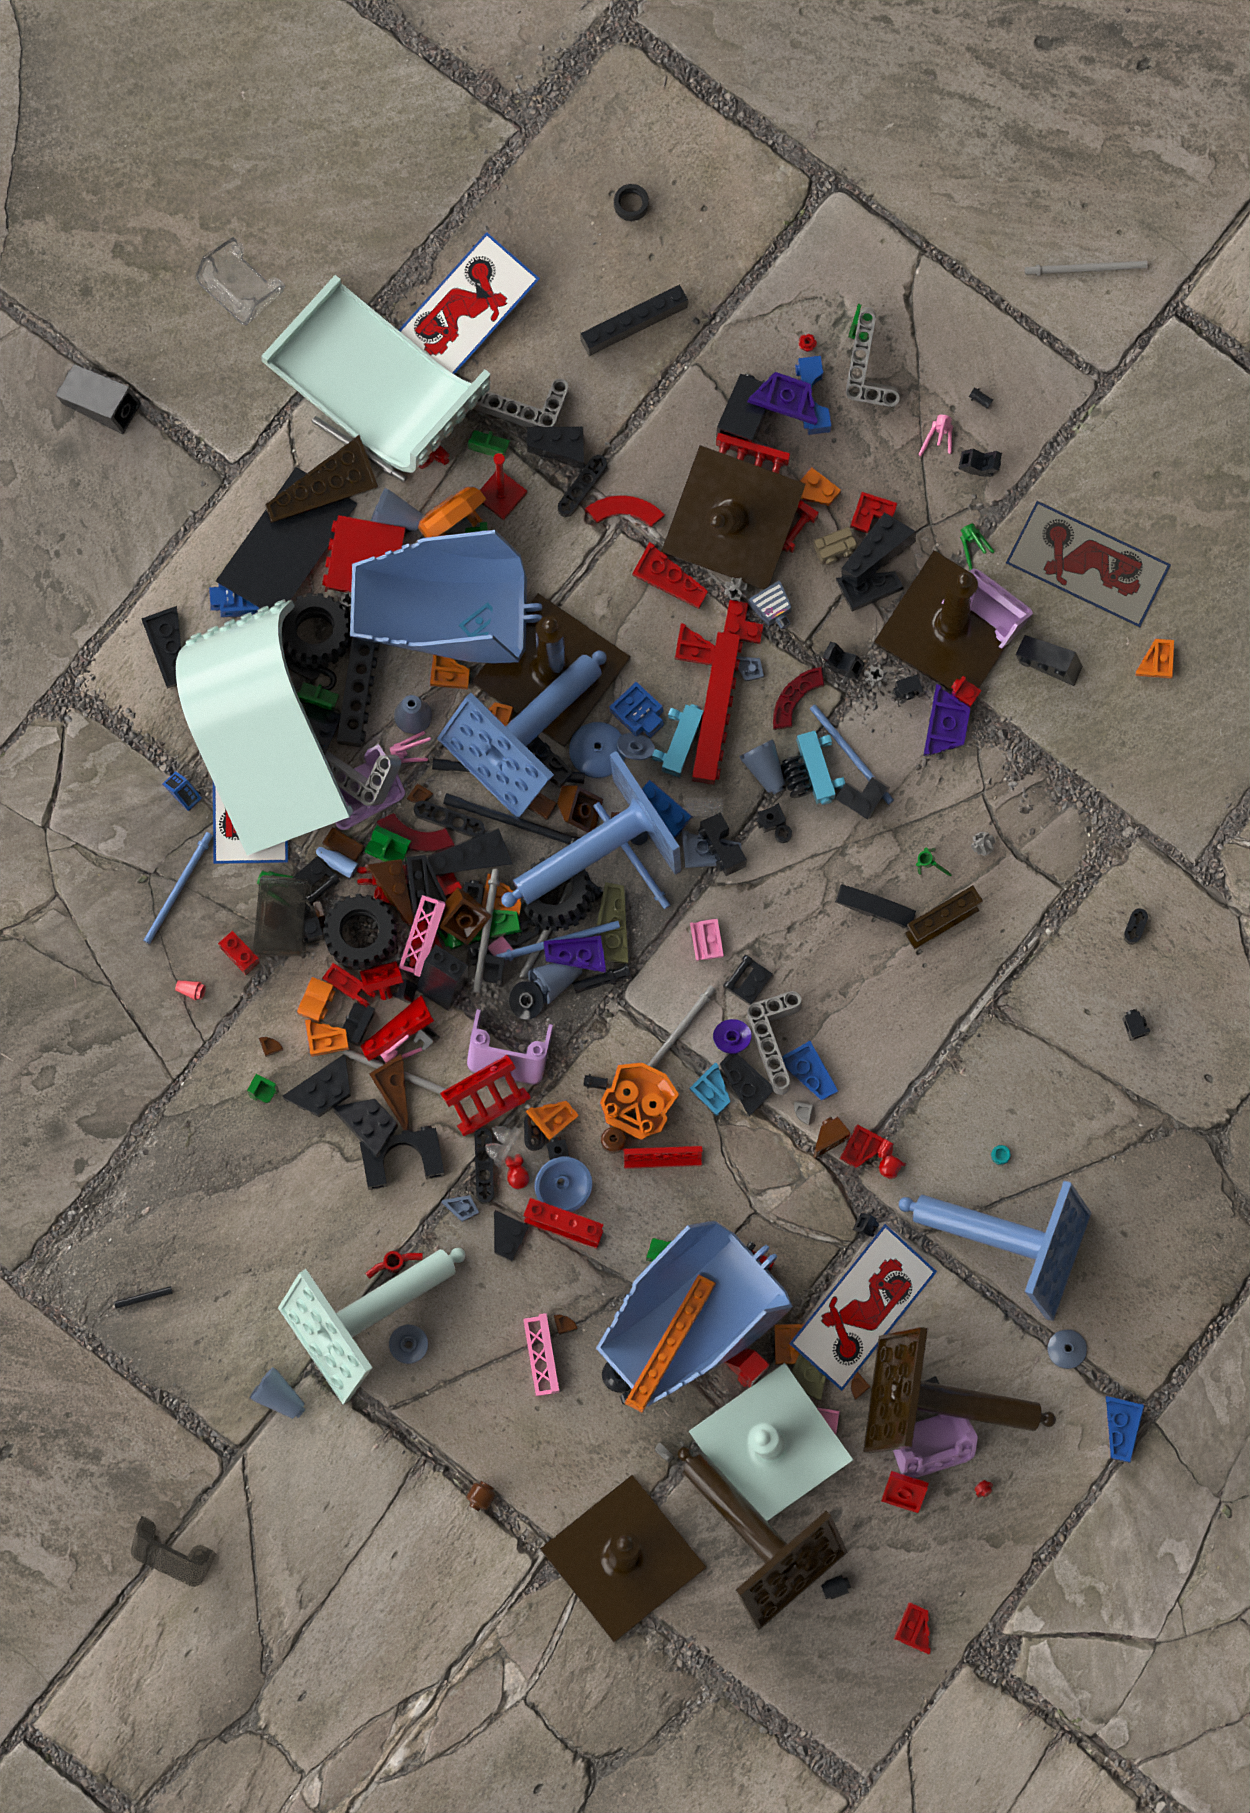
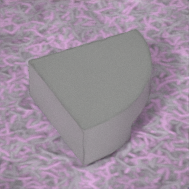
(803, 1112)
(663, 1452)

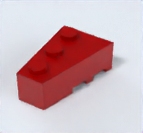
(748, 1367)

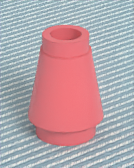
(191, 989)

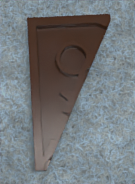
(392, 881)
(391, 1084)

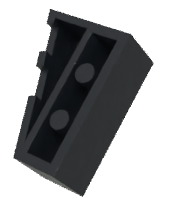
(557, 443)
(1049, 659)
(422, 882)

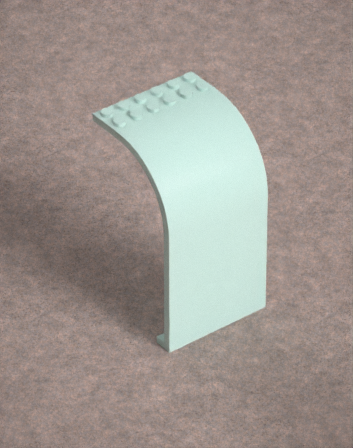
(371, 378)
(256, 731)

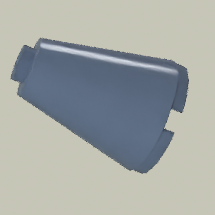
(396, 512)
(413, 715)
(765, 766)
(553, 979)
(278, 1395)

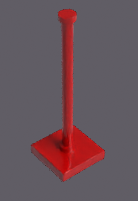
(501, 491)

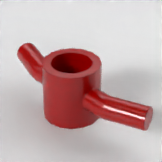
(384, 1265)

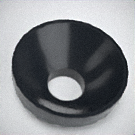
(611, 1382)

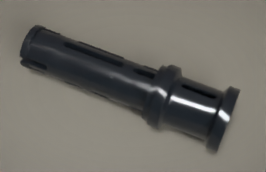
(611, 976)

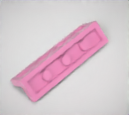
(429, 936)
(548, 1355)

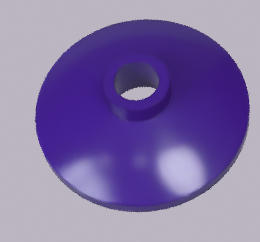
(732, 1029)

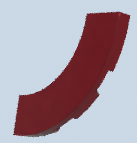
(792, 694)
(419, 840)

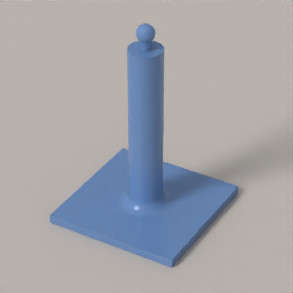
(499, 752)
(601, 841)
(1051, 1249)

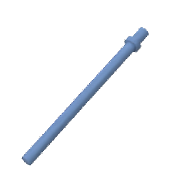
(845, 746)
(202, 845)
(659, 896)
(510, 954)

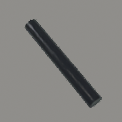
(143, 1297)

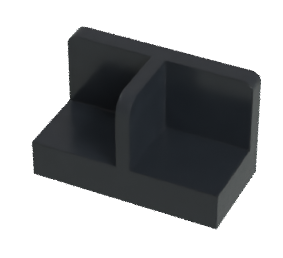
(494, 970)
(358, 1022)

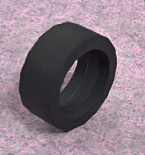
(635, 189)

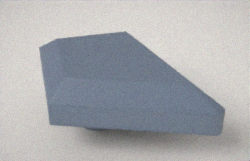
(750, 668)
(461, 1207)

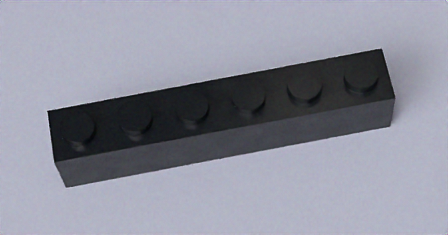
(634, 320)

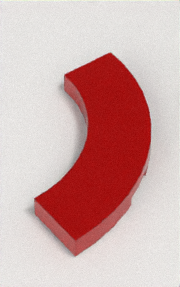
(625, 505)

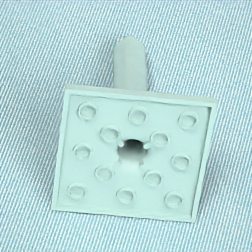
(329, 1334)
(772, 1443)

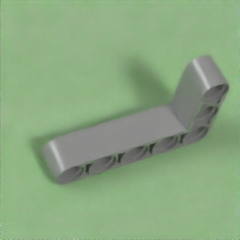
(862, 362)
(540, 415)
(369, 786)
(768, 1039)

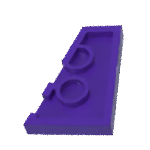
(576, 952)

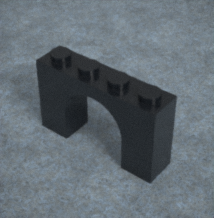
(423, 1141)

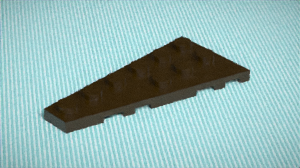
(333, 480)

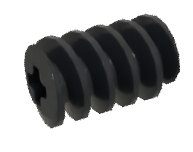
(795, 777)

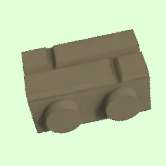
(835, 546)

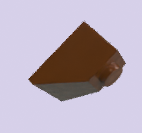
(577, 807)
(463, 916)
(831, 1135)

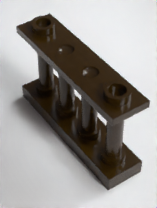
(943, 917)

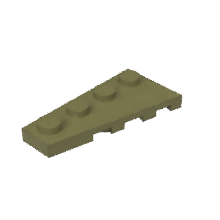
(613, 909)
(809, 1377)

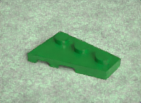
(502, 924)

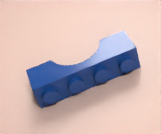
(811, 371)

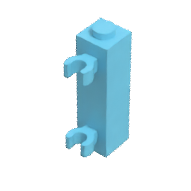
(682, 741)
(817, 771)

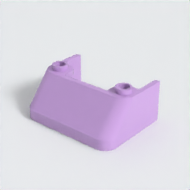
(999, 608)
(528, 1066)

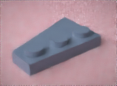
(696, 850)

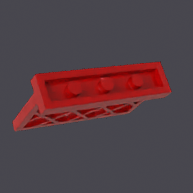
(662, 1157)

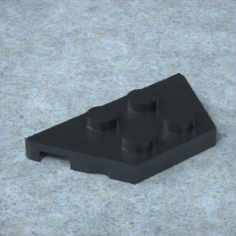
(323, 1089)
(368, 1123)

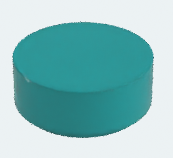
(1000, 1155)

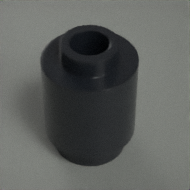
(836, 1587)

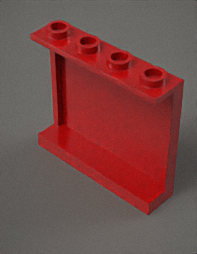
(355, 542)

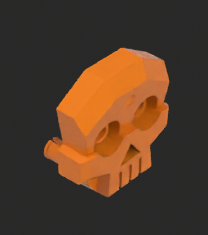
(452, 511)
(645, 1086)

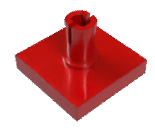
(381, 978)
(904, 1492)

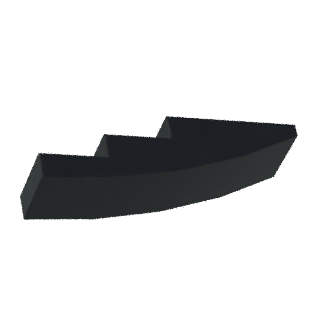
(875, 906)

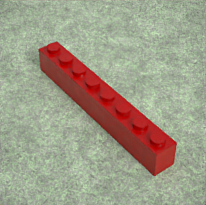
(716, 707)

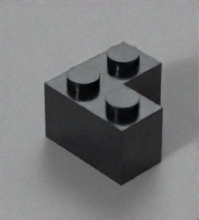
(863, 802)

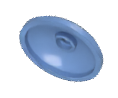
(585, 757)
(572, 1191)

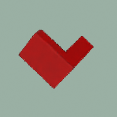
(448, 884)

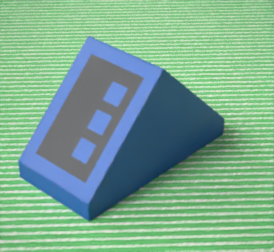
(182, 790)

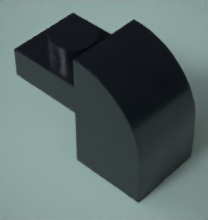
(980, 463)
(842, 662)

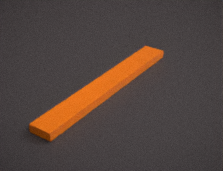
(670, 1343)

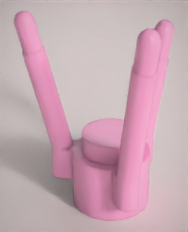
(942, 426)
(400, 748)
(391, 1053)

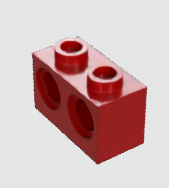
(239, 953)

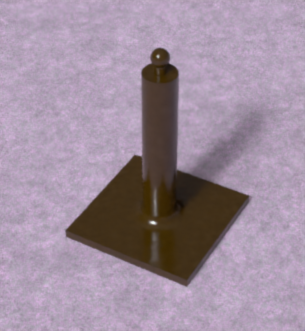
(733, 517)
(939, 637)
(550, 649)
(900, 1393)
(623, 1558)
(787, 1567)

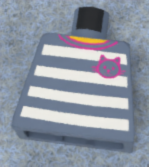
(772, 605)

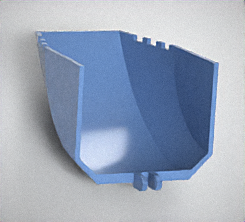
(430, 587)
(734, 1316)

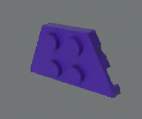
(786, 397)
(946, 723)

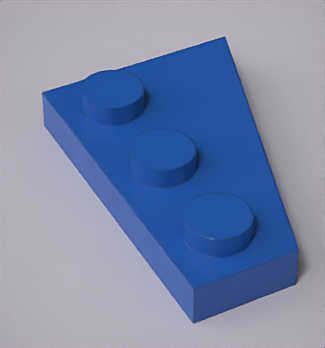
(670, 812)
(810, 1070)
(1123, 1427)

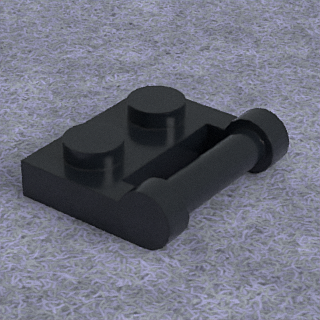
(314, 872)
(753, 983)

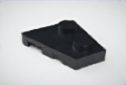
(507, 1235)

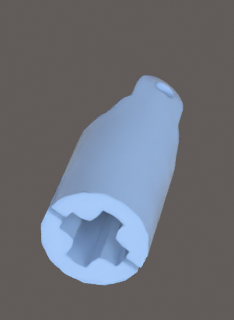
(338, 861)

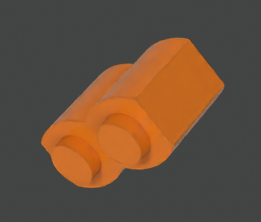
(316, 999)

